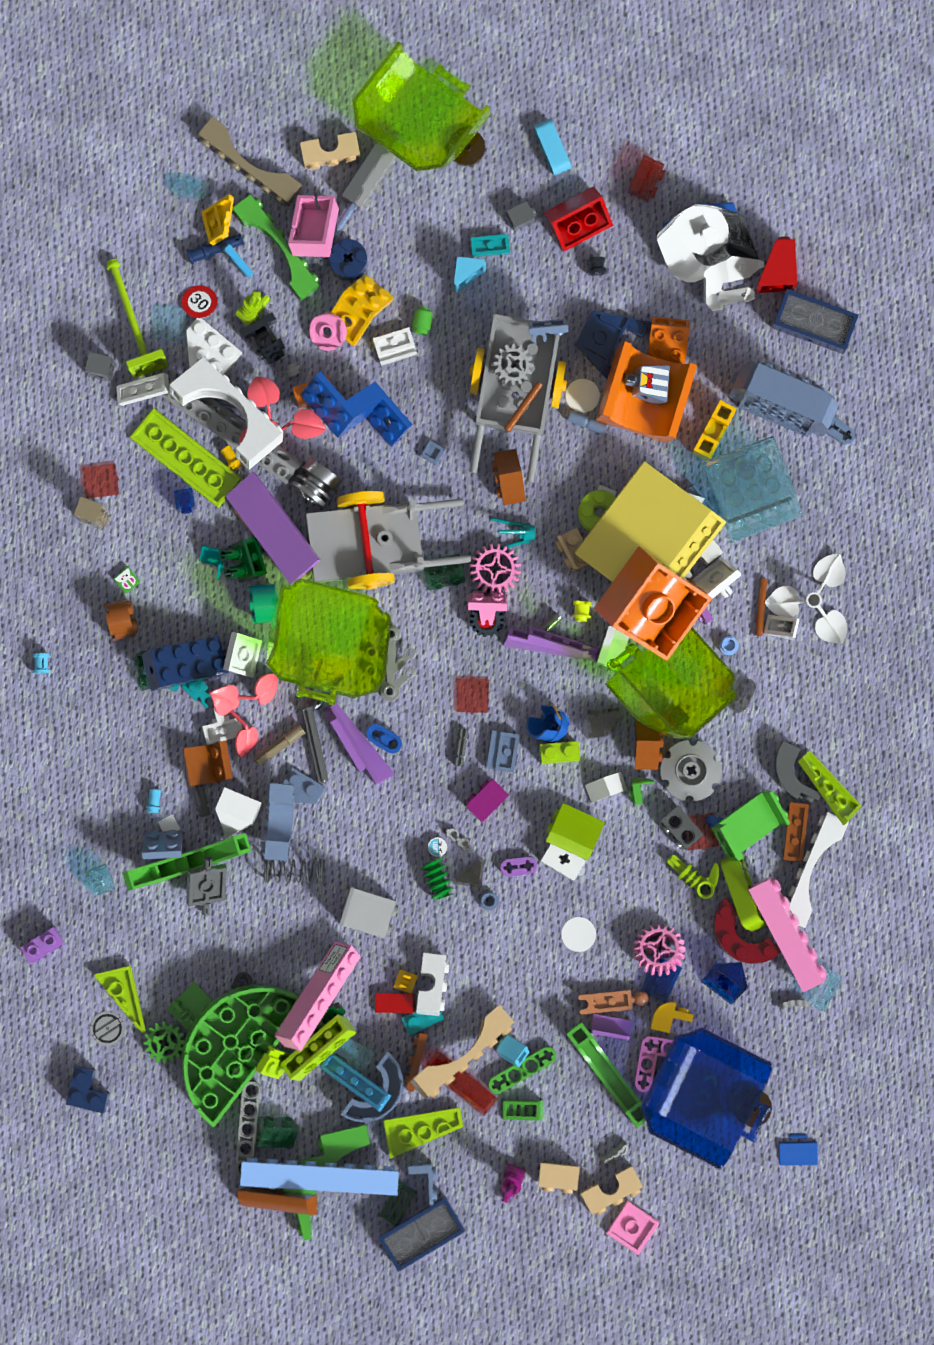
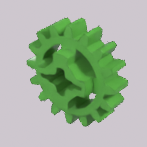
(156, 1039)

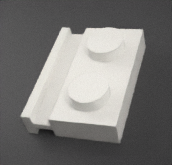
(395, 346)

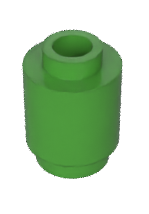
(422, 321)

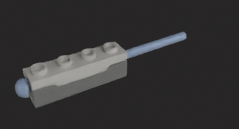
(365, 183)

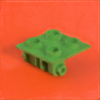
(189, 1005)

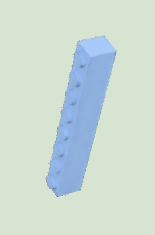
(319, 1177)

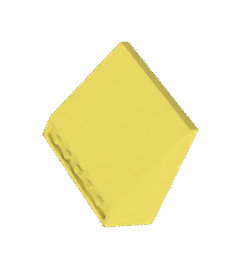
(657, 518)

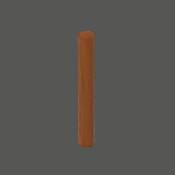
(523, 406)
(761, 607)

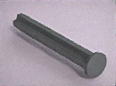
(315, 745)

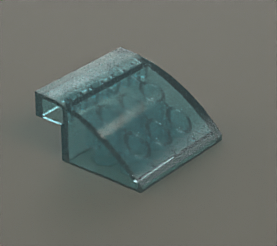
(752, 489)

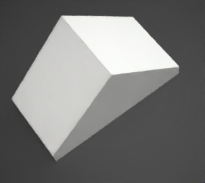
(781, 626)
(606, 787)

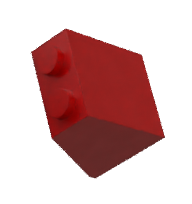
(780, 268)

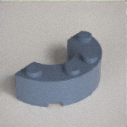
(280, 821)
(392, 1084)

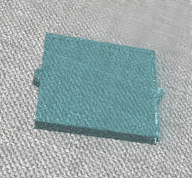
(169, 324)

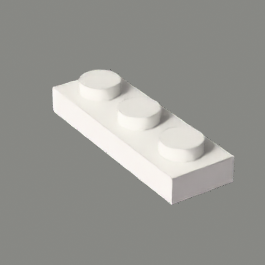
(142, 389)

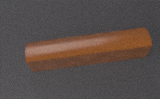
(278, 1200)

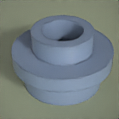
(488, 894)

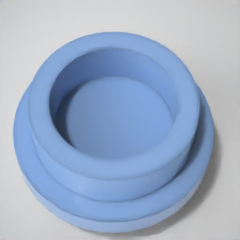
(728, 645)

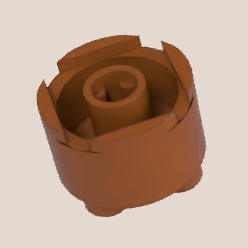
(120, 619)

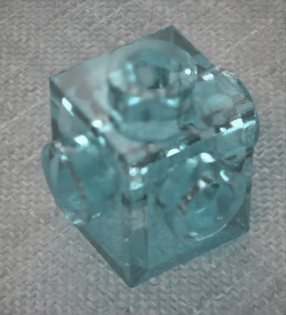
(99, 880)

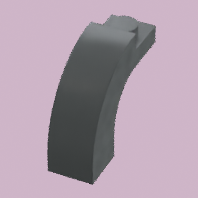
(785, 773)

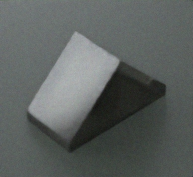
(472, 875)

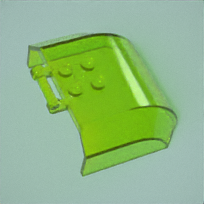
(416, 112)
(328, 641)
(673, 694)

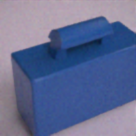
(798, 1152)

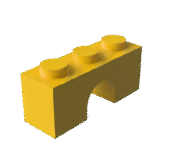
(714, 430)

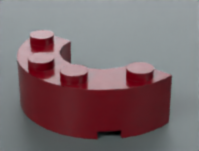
(731, 943)

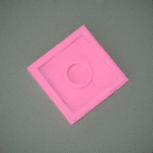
(632, 1227)

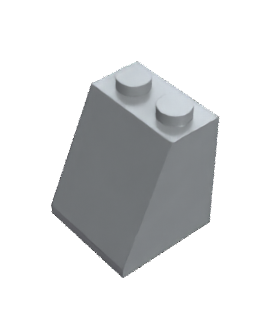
(368, 913)

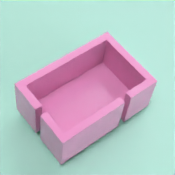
(313, 226)

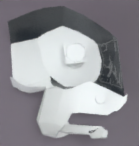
(696, 234)

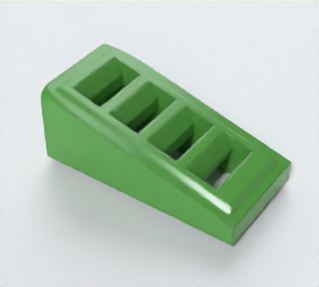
(539, 1110)

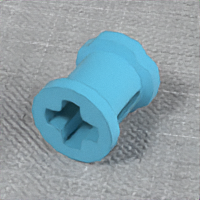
(41, 663)

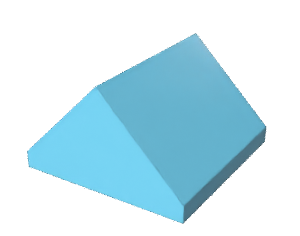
(466, 271)

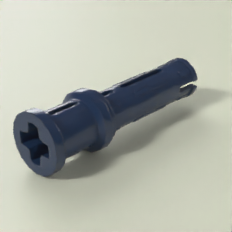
(205, 251)

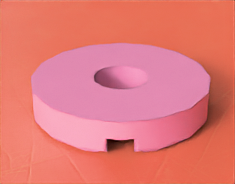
(337, 327)

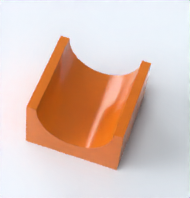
(639, 416)
(652, 604)

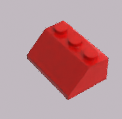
(578, 218)

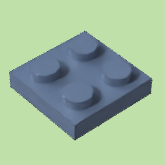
(162, 844)

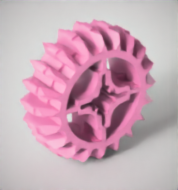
(486, 568)
(666, 951)

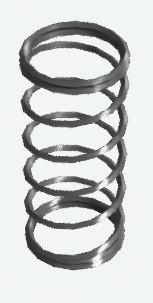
(267, 875)

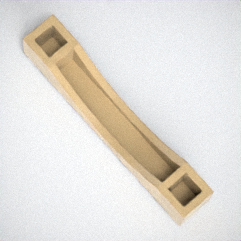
(433, 1077)

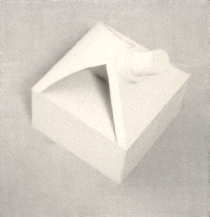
(236, 812)

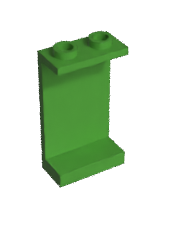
(749, 824)

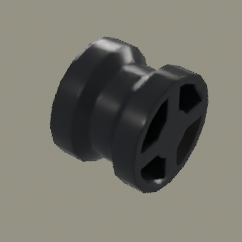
(596, 266)

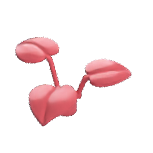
(265, 392)
(226, 700)

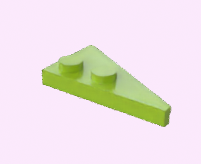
(122, 988)

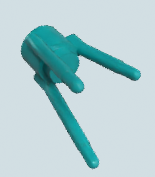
(525, 532)

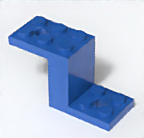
(368, 404)

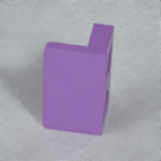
(610, 1026)

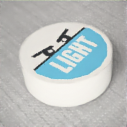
(437, 847)

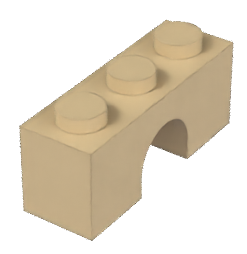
(346, 151)
(627, 1185)

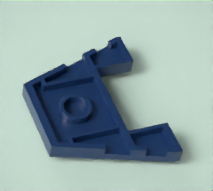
(602, 335)

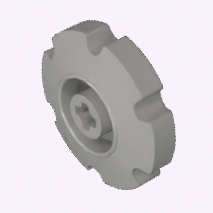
(705, 767)

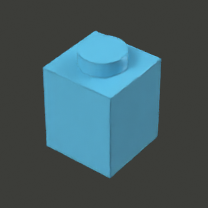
(512, 1050)

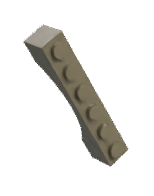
(279, 184)

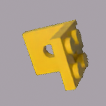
(361, 307)

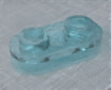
(188, 190)

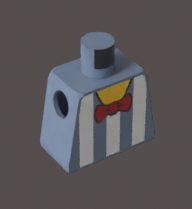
(649, 383)

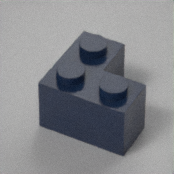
(82, 1094)

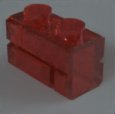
(646, 178)

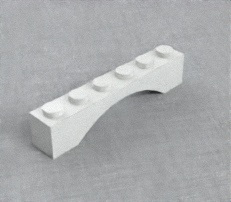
(829, 832)

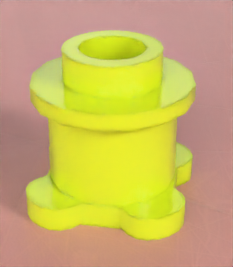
(581, 610)

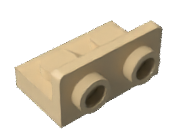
(568, 544)

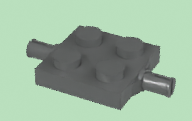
(206, 885)

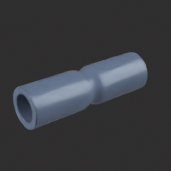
(589, 423)

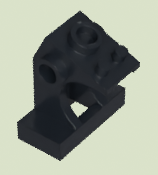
(260, 330)

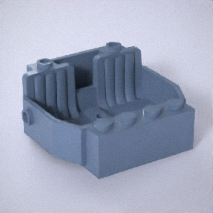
(783, 399)

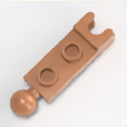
(612, 1001)

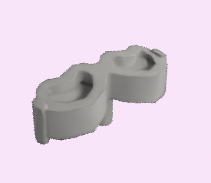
(454, 836)
(794, 1003)
(612, 1156)

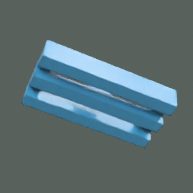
(237, 260)

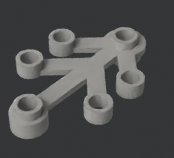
(393, 667)

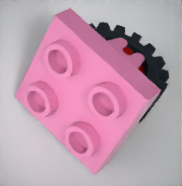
(487, 612)

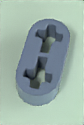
(843, 428)

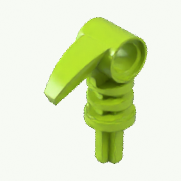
(252, 307)
(692, 878)

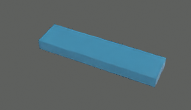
(355, 1082)

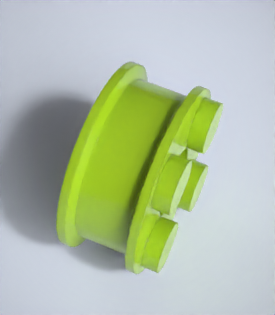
(591, 501)

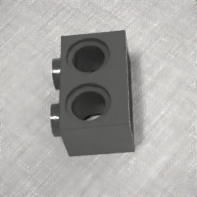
(685, 825)

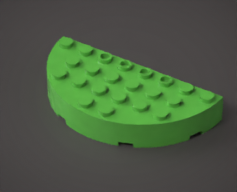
(229, 1043)

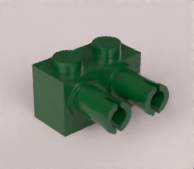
(246, 560)

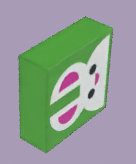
(127, 580)

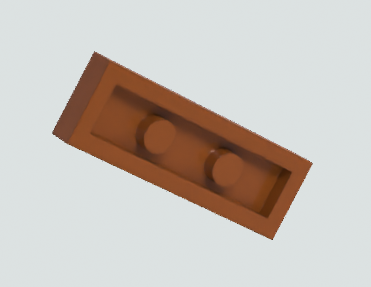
(796, 832)
(415, 1060)

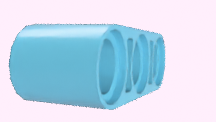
(552, 146)

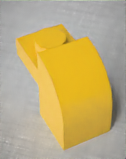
(664, 1015)

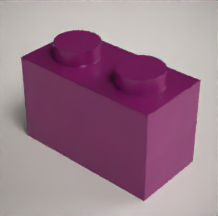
(486, 800)

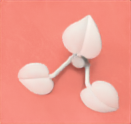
(785, 600)

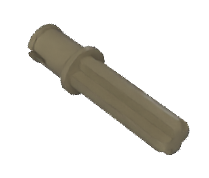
(277, 746)

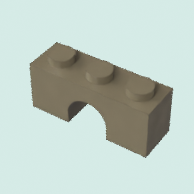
(92, 513)

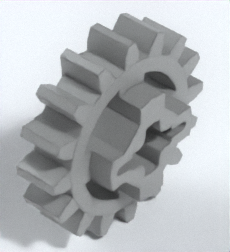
(520, 367)

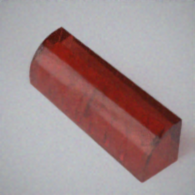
(466, 1087)

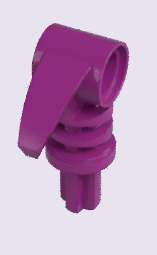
(512, 1181)

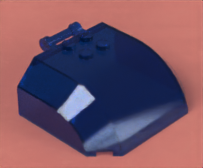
(707, 1096)

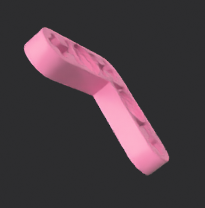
(652, 1055)

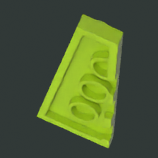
(415, 1130)

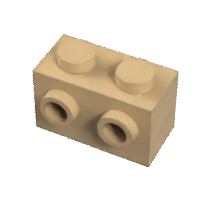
(558, 1176)

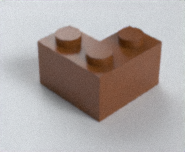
(509, 476)
(647, 747)

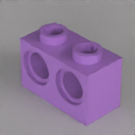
(42, 945)

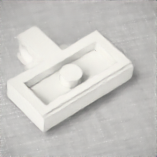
(221, 729)

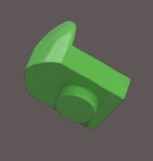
(635, 794)

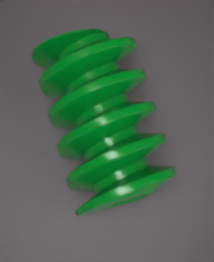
(437, 879)

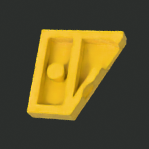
(217, 219)

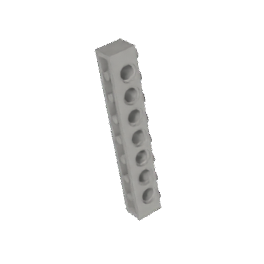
(230, 427)

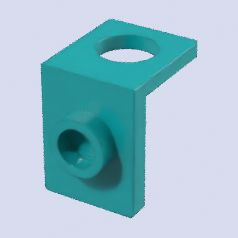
(210, 556)

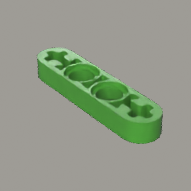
(524, 1073)

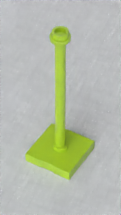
(146, 362)

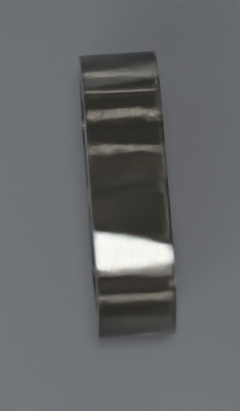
(746, 698)

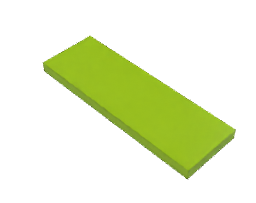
(185, 457)

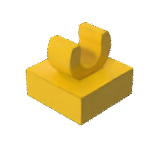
(405, 981)

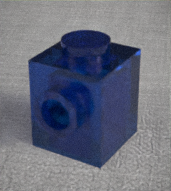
(185, 500)

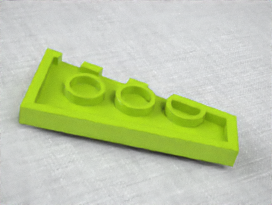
(833, 792)

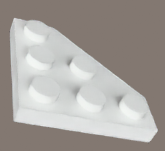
(208, 343)

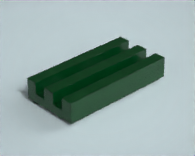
(388, 1218)

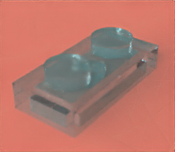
(826, 991)

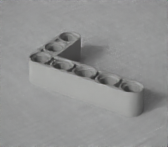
(248, 1119)

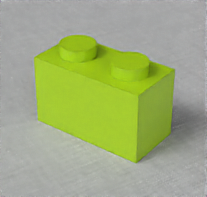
(559, 752)

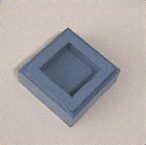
(432, 452)

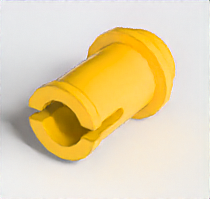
(230, 457)

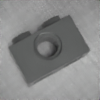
(99, 366)

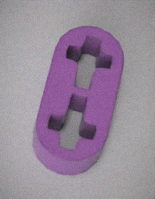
(520, 871)

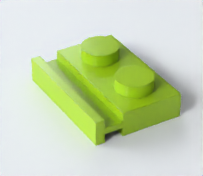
(270, 1062)

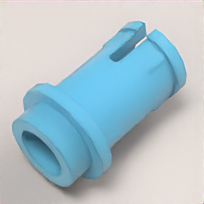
(153, 801)

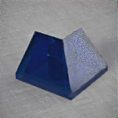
(726, 980)

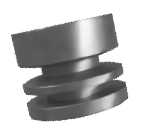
(316, 483)

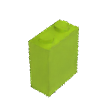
(574, 831)

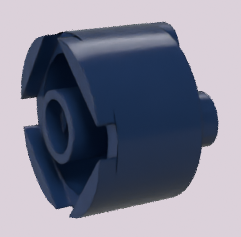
(345, 249)

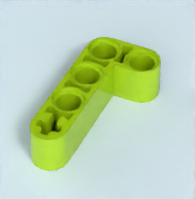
(738, 884)

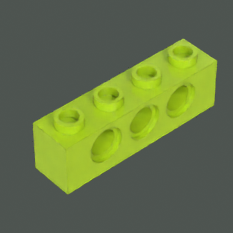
(318, 1048)

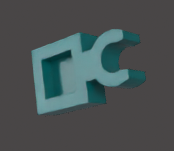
(197, 690)

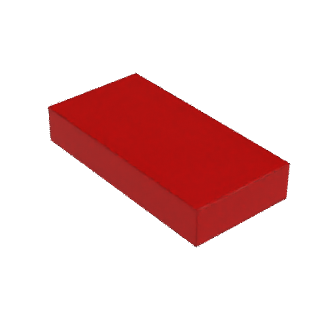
(394, 1003)

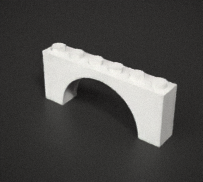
(205, 381)

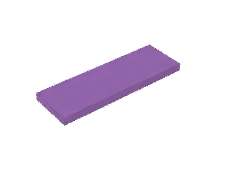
(273, 528)

